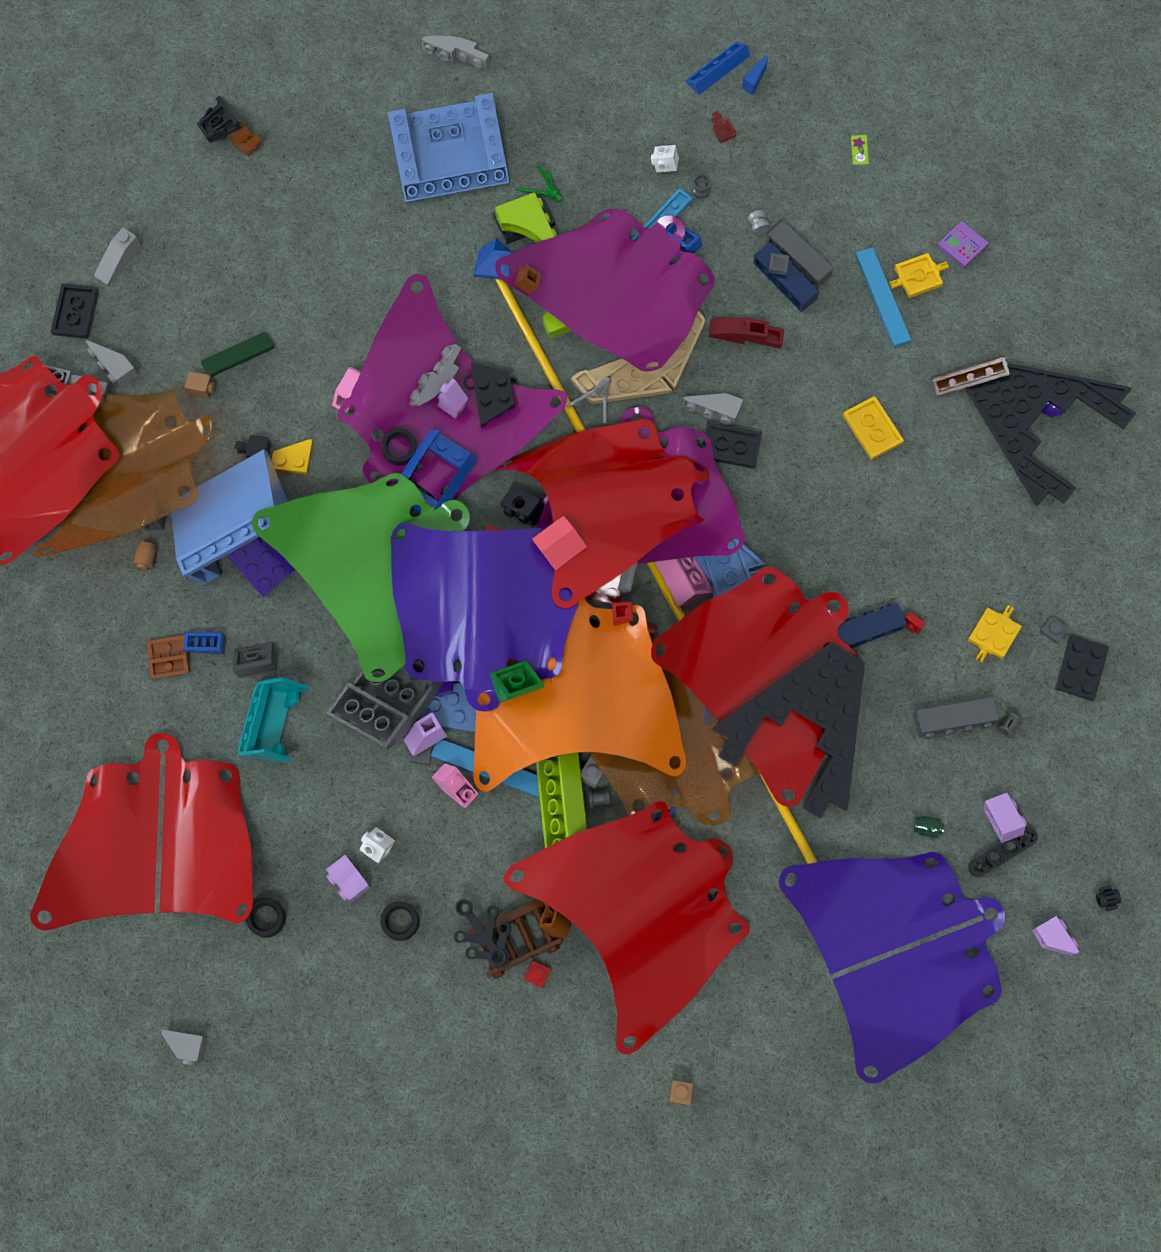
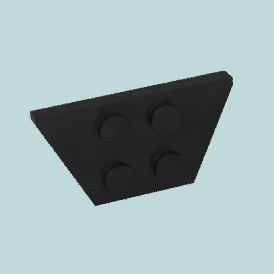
(218, 122)
(492, 392)

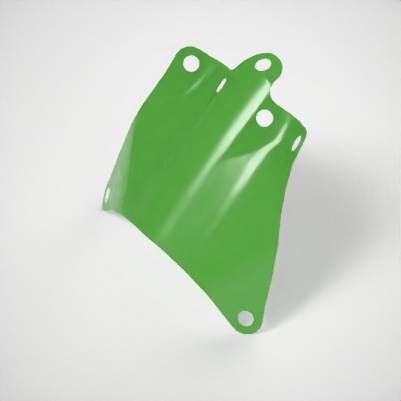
(344, 555)

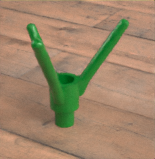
(551, 190)

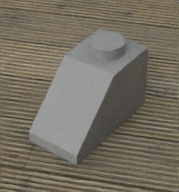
(186, 1046)

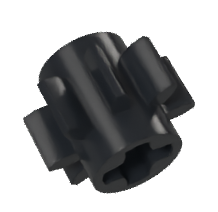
(1108, 898)

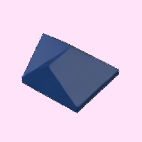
(487, 258)

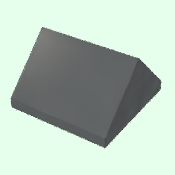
(254, 660)

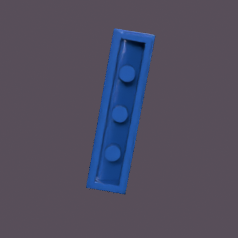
(718, 67)

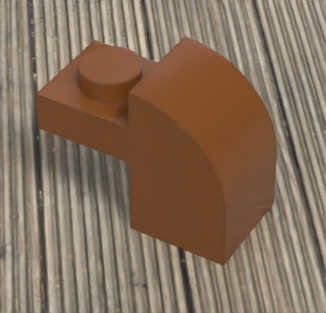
(244, 140)
(527, 279)

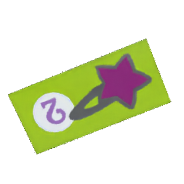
(859, 149)

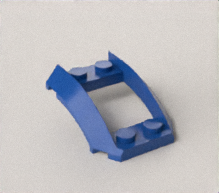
(448, 452)

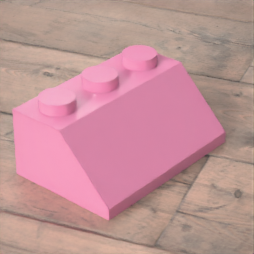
(685, 580)

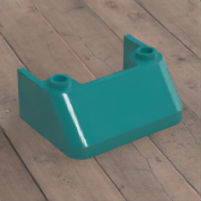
(267, 718)

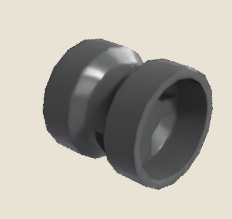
(701, 186)

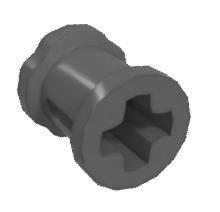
(1010, 725)
(599, 798)

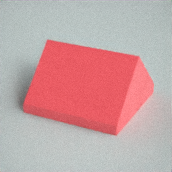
(559, 543)

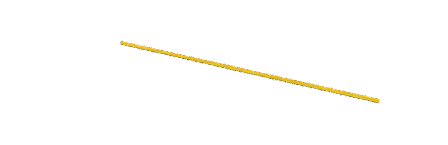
(677, 610)

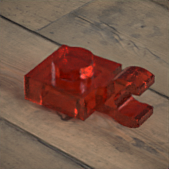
(723, 129)

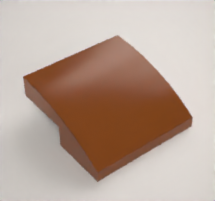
(167, 657)

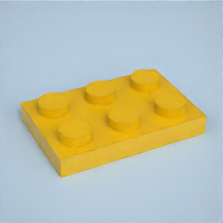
(873, 427)

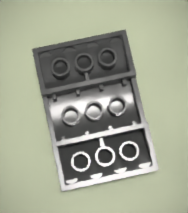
(385, 708)

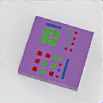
(962, 244)

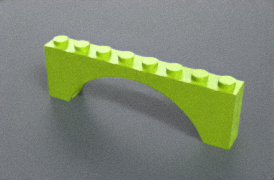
(527, 218)

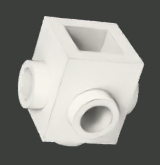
(665, 158)
(376, 844)

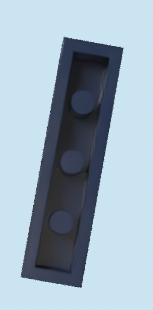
(793, 284)
(871, 625)

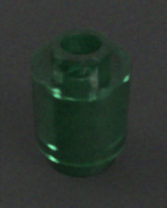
(928, 826)

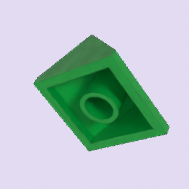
(515, 681)

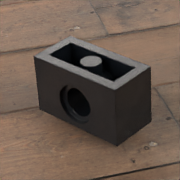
(522, 505)

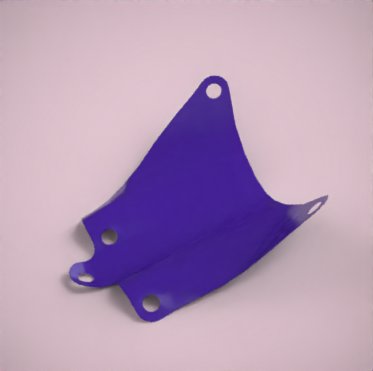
(476, 602)
(914, 997)

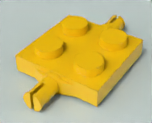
(918, 275)
(994, 633)

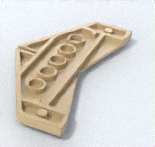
(630, 382)

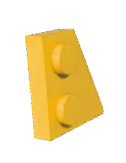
(293, 458)

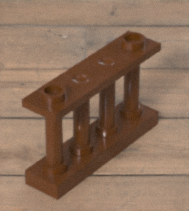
(517, 917)

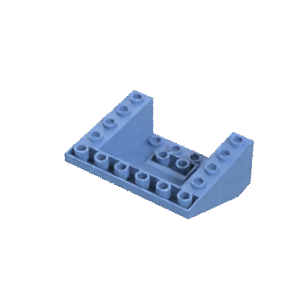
(449, 149)
(223, 515)

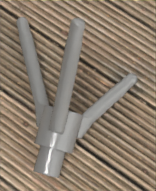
(600, 390)

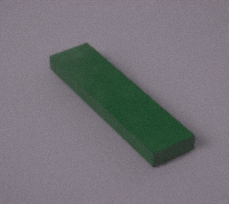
(237, 354)

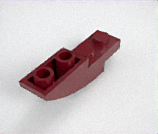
(745, 329)

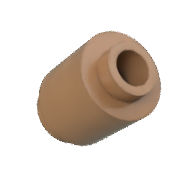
(144, 556)

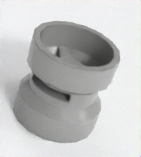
(759, 222)

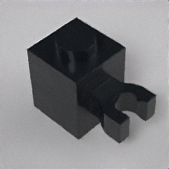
(254, 445)

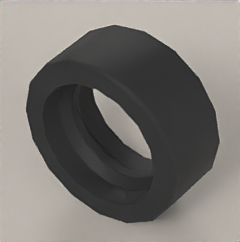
(398, 432)
(385, 916)
(281, 918)

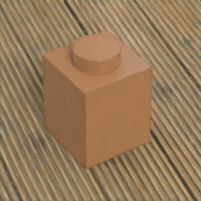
(199, 385)
(681, 1093)

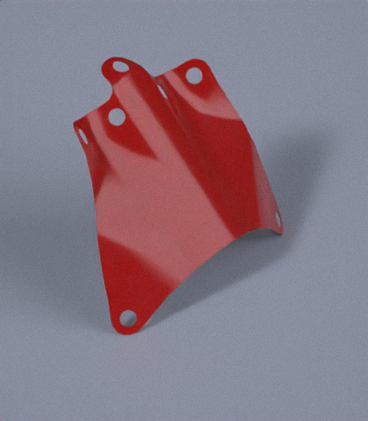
(42, 455)
(612, 499)
(743, 646)
(112, 844)
(641, 911)

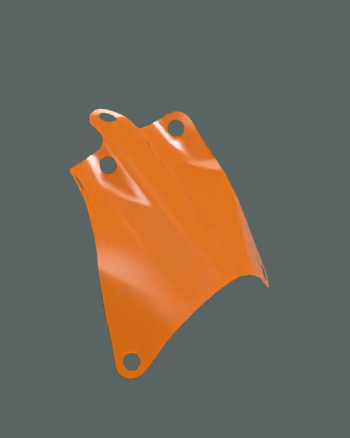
(601, 702)

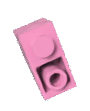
(345, 388)
(455, 785)

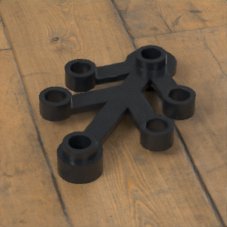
(484, 935)

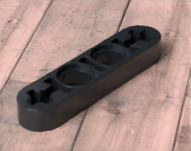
(1003, 853)

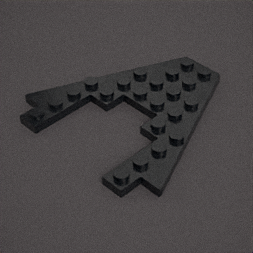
(1016, 401)
(826, 693)

